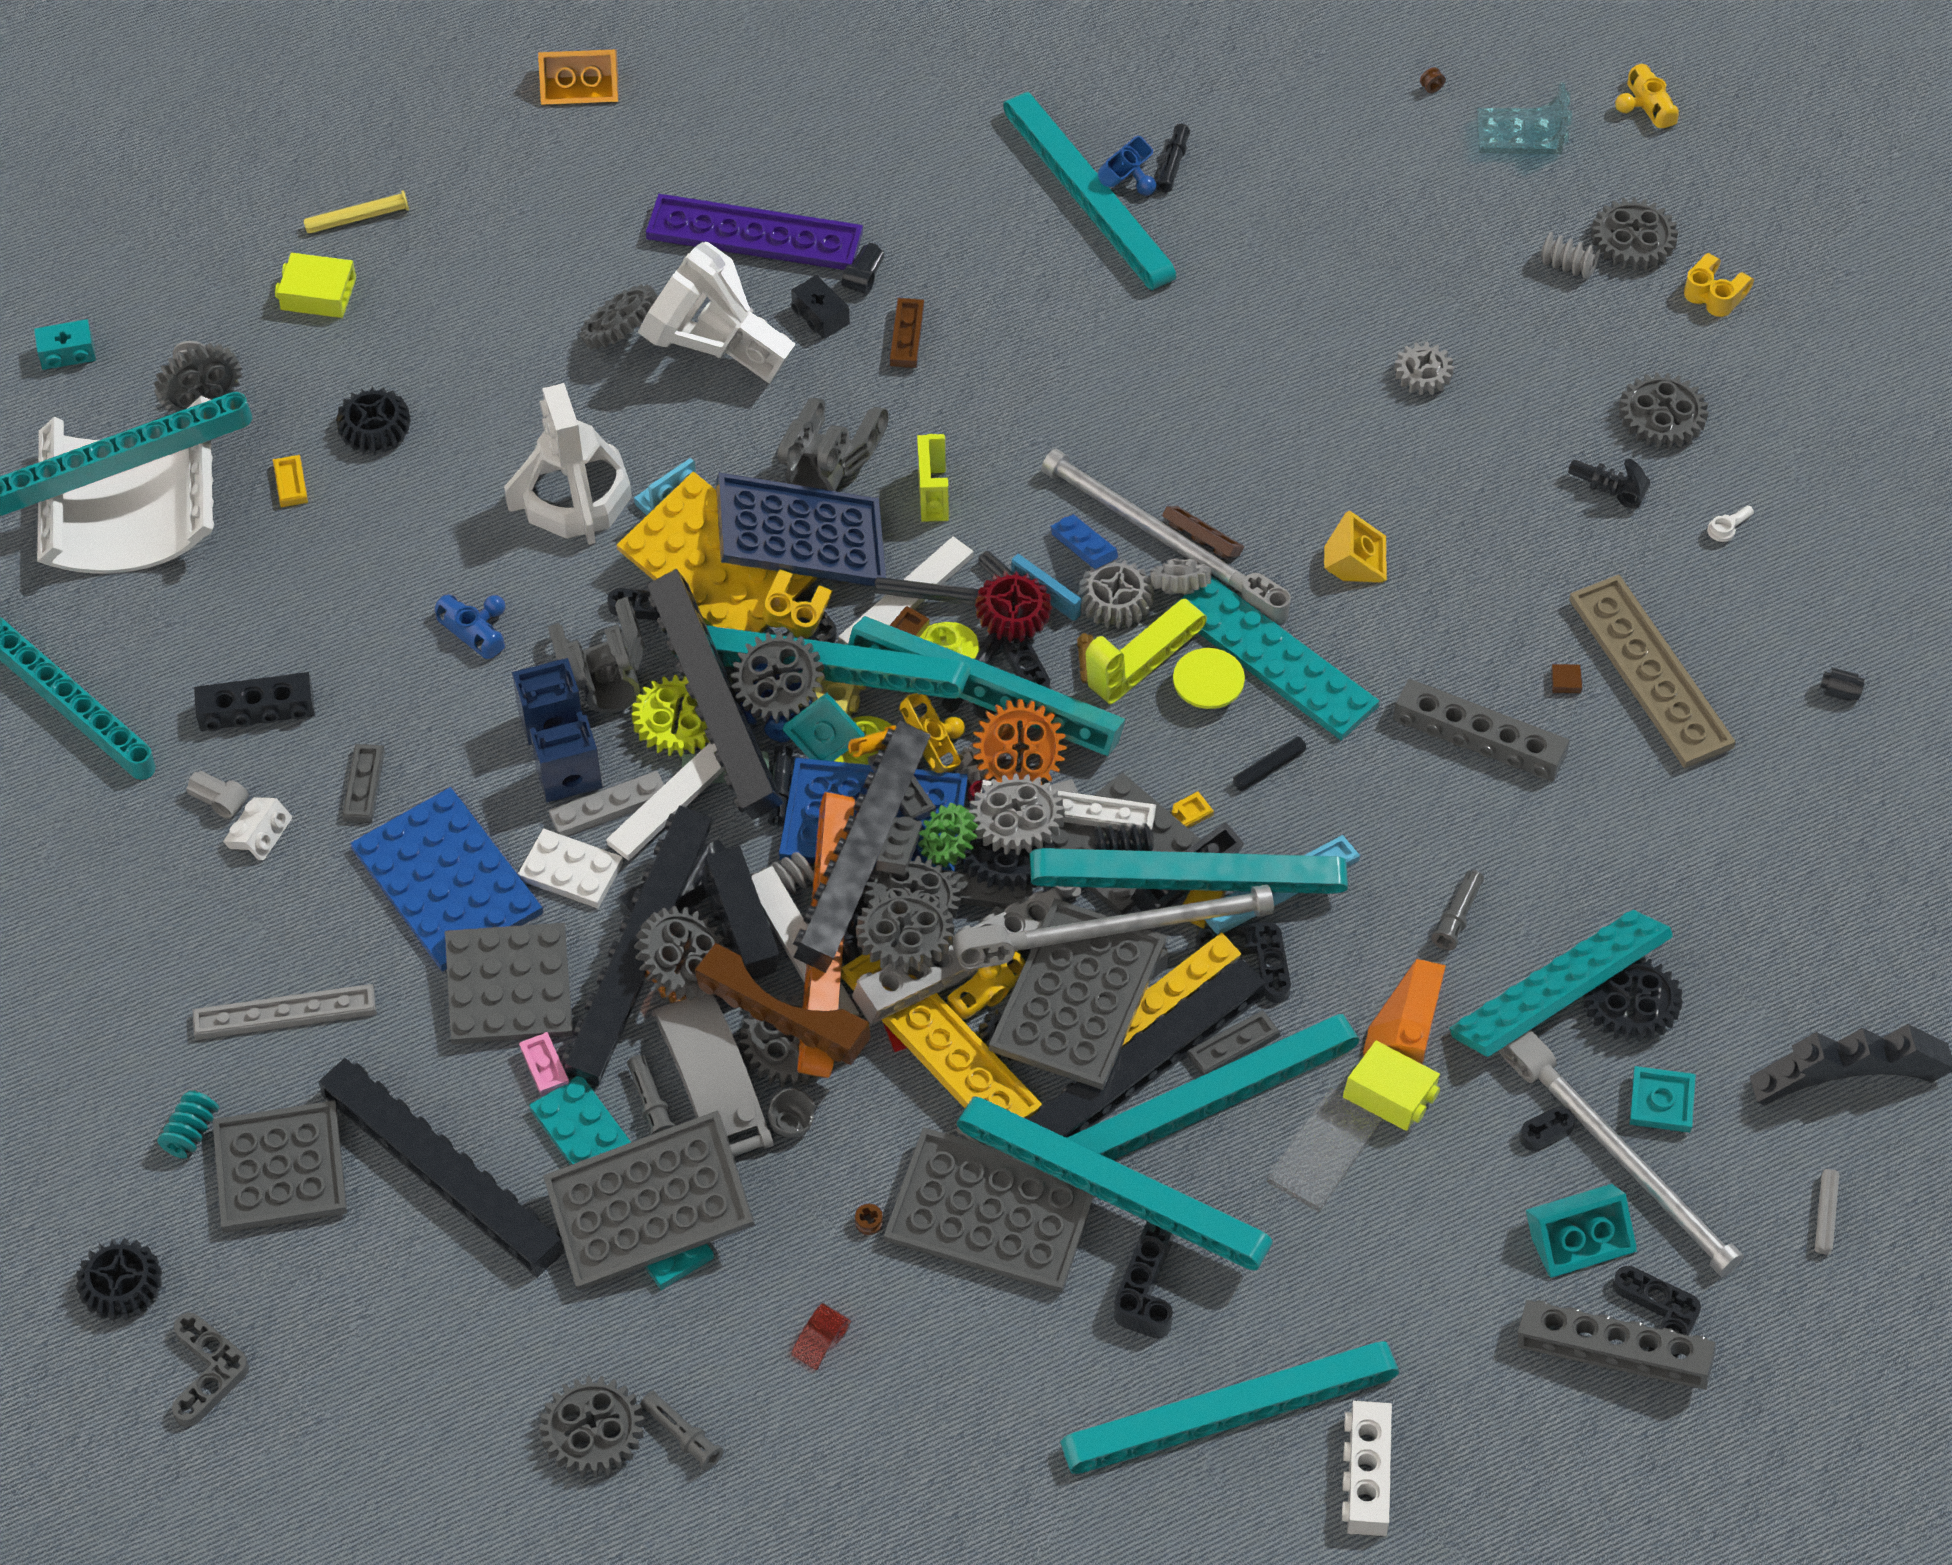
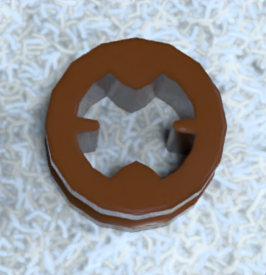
(1432, 80)
(874, 1212)

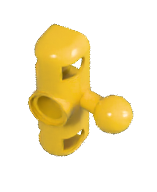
(1650, 95)
(939, 741)
(986, 987)

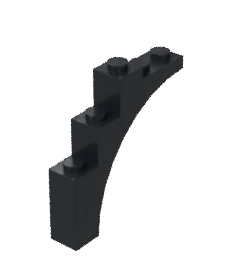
(1862, 1053)

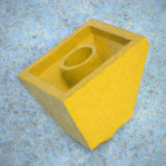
(1356, 551)

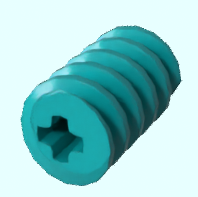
(186, 1122)

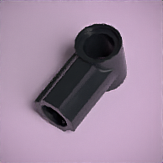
(861, 273)

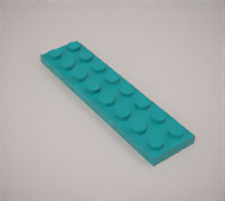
(1282, 661)
(1560, 982)
(584, 1129)

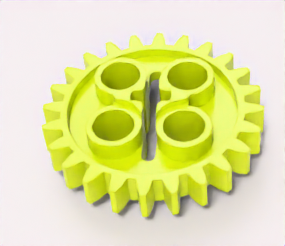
(657, 711)

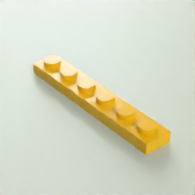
(1183, 982)

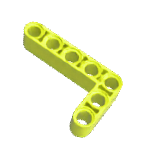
(1117, 671)

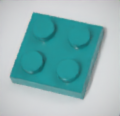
(822, 730)
(1662, 1099)

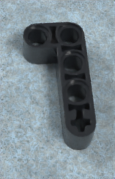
(1140, 1295)

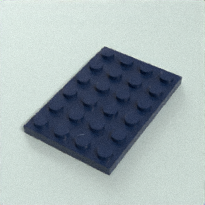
(799, 529)

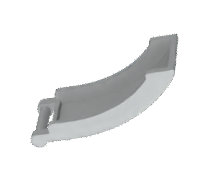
(713, 1068)

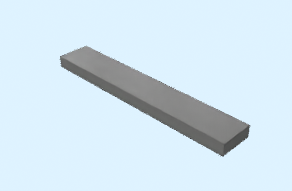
(284, 1012)

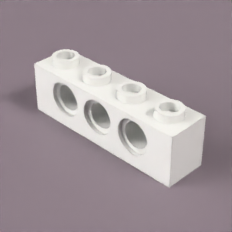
(1371, 1420)

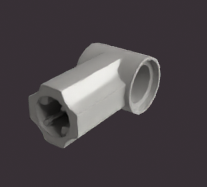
(222, 796)

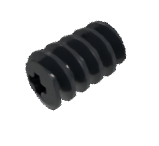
(1122, 840)

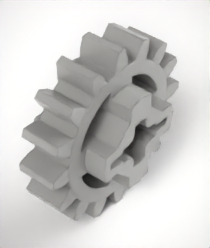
(1424, 368)
(1180, 576)

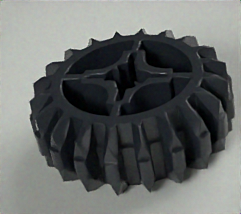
(371, 411)
(108, 1268)

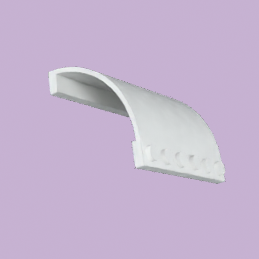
(128, 517)

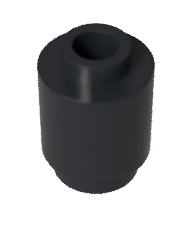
(1842, 684)

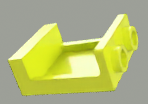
(932, 491)

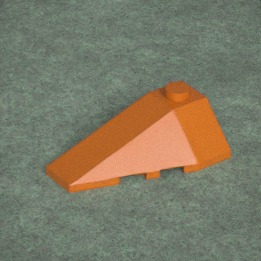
(1409, 1012)

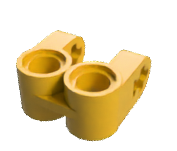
(1719, 295)
(793, 610)

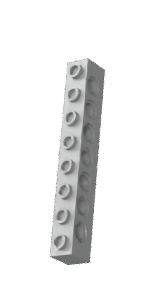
(880, 1003)

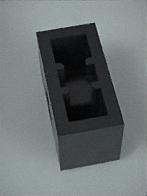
(820, 307)

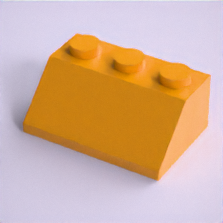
(578, 76)

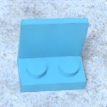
(660, 489)

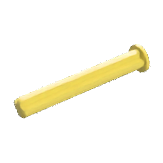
(356, 213)

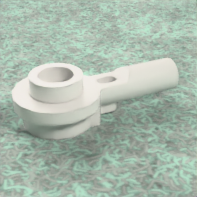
(1723, 527)

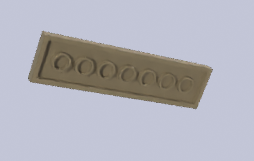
(1652, 671)

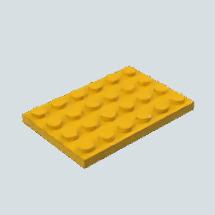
(685, 536)

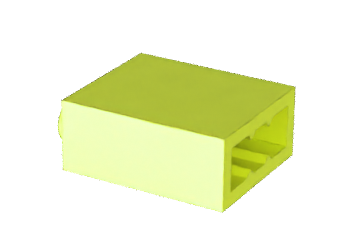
(316, 285)
(1392, 1086)

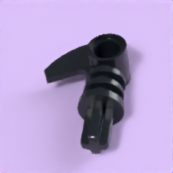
(1630, 489)

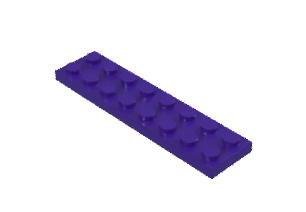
(754, 231)

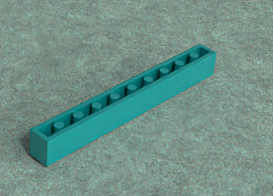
(992, 686)

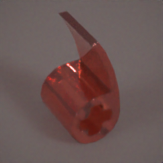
(817, 1336)

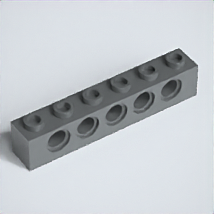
(1493, 727)
(1626, 1357)

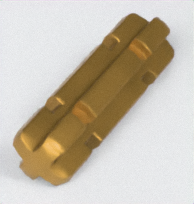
(1083, 642)

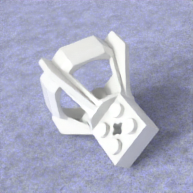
(724, 323)
(568, 447)

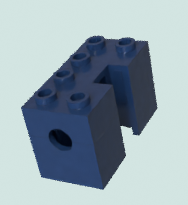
(557, 730)

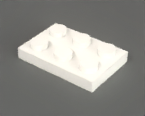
(570, 868)

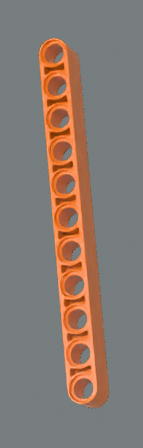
(823, 988)

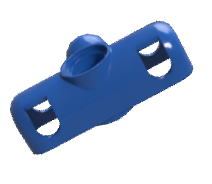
(1126, 162)
(471, 625)

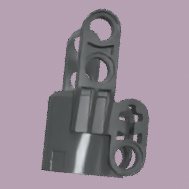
(824, 459)
(609, 668)

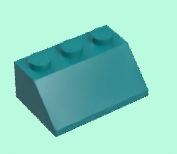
(1582, 1230)

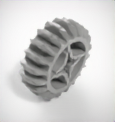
(1116, 594)

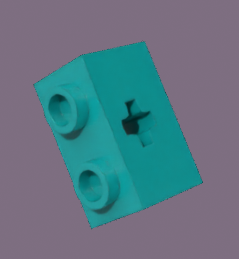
(65, 344)

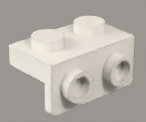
(259, 827)

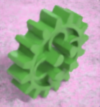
(949, 823)

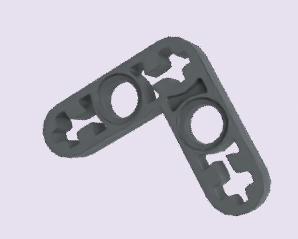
(217, 1370)

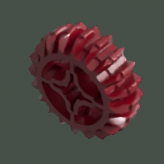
(995, 606)

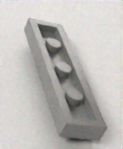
(605, 804)

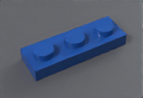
(1084, 541)

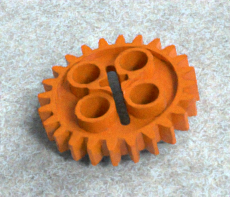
(1045, 745)

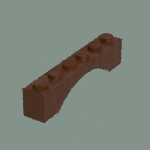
(832, 1031)

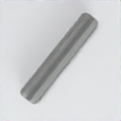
(1827, 1212)

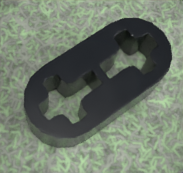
(1545, 1126)

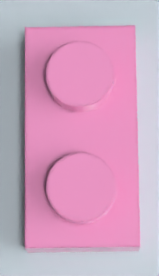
(543, 1063)

